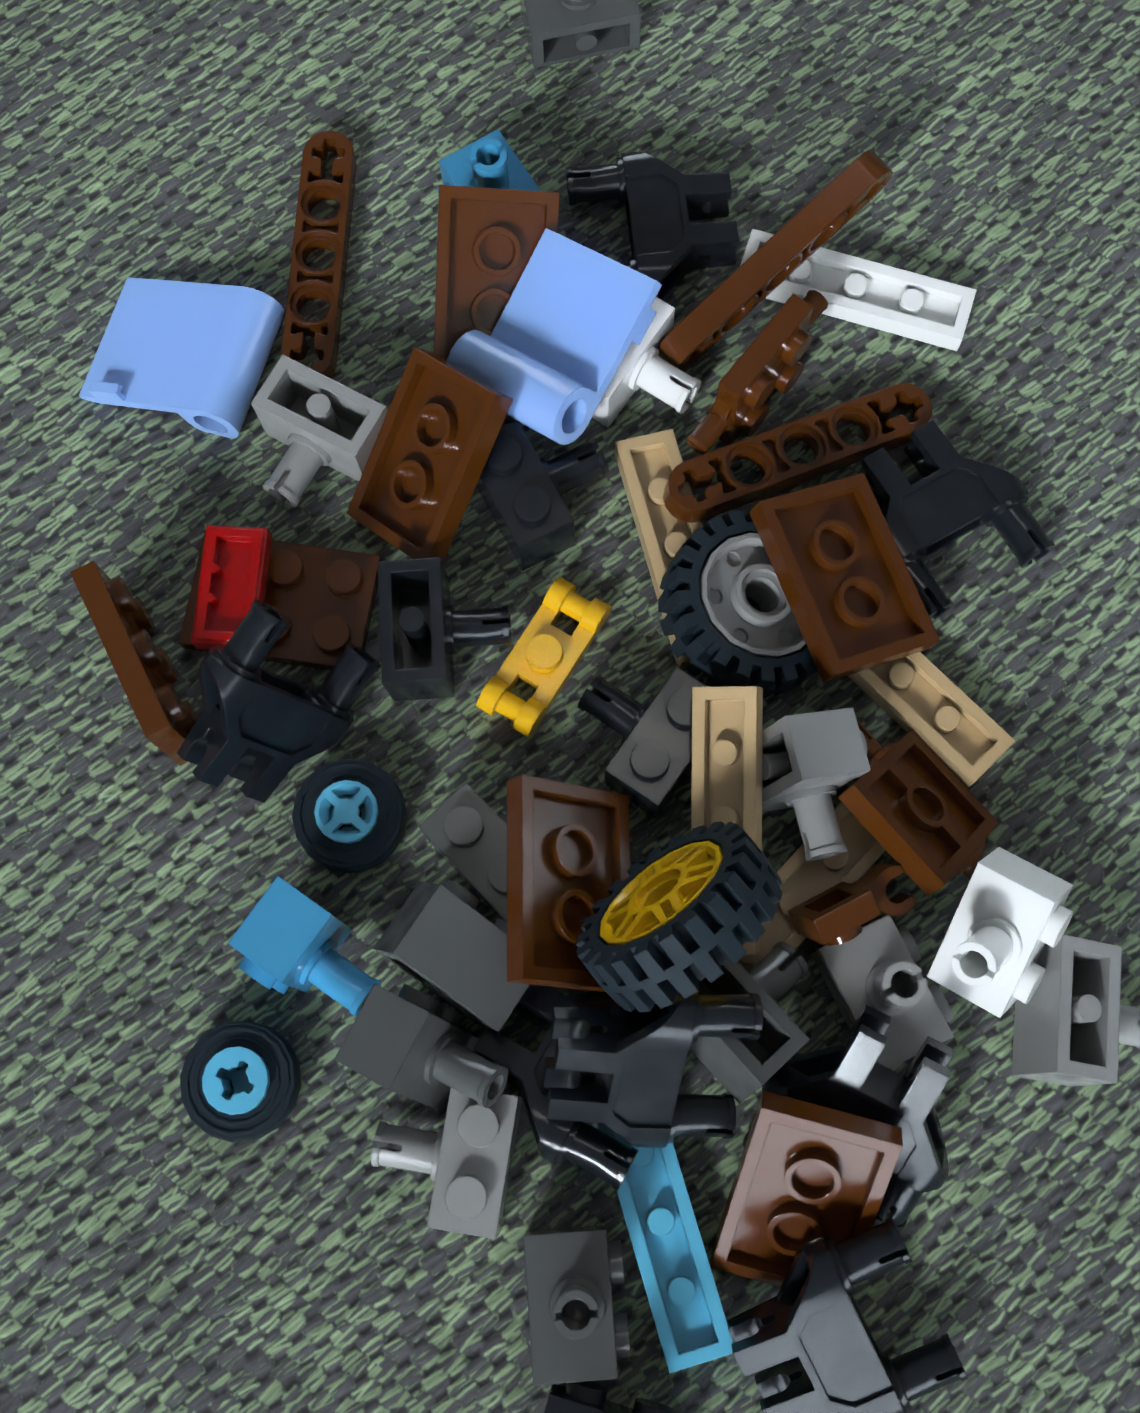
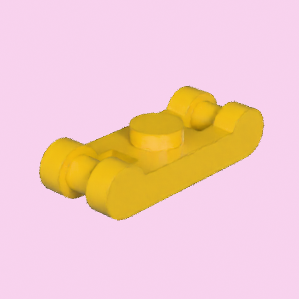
(544, 657)

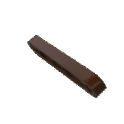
(316, 234)
(775, 261)
(782, 473)

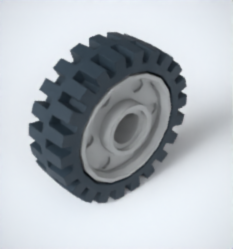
(716, 623)

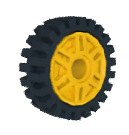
(679, 917)

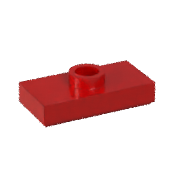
(229, 581)

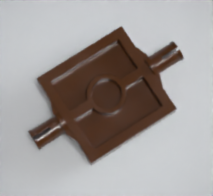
(764, 367)
(919, 811)

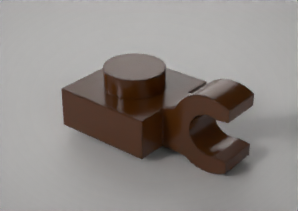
(842, 909)

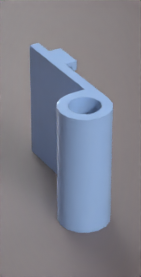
(561, 336)
(185, 351)

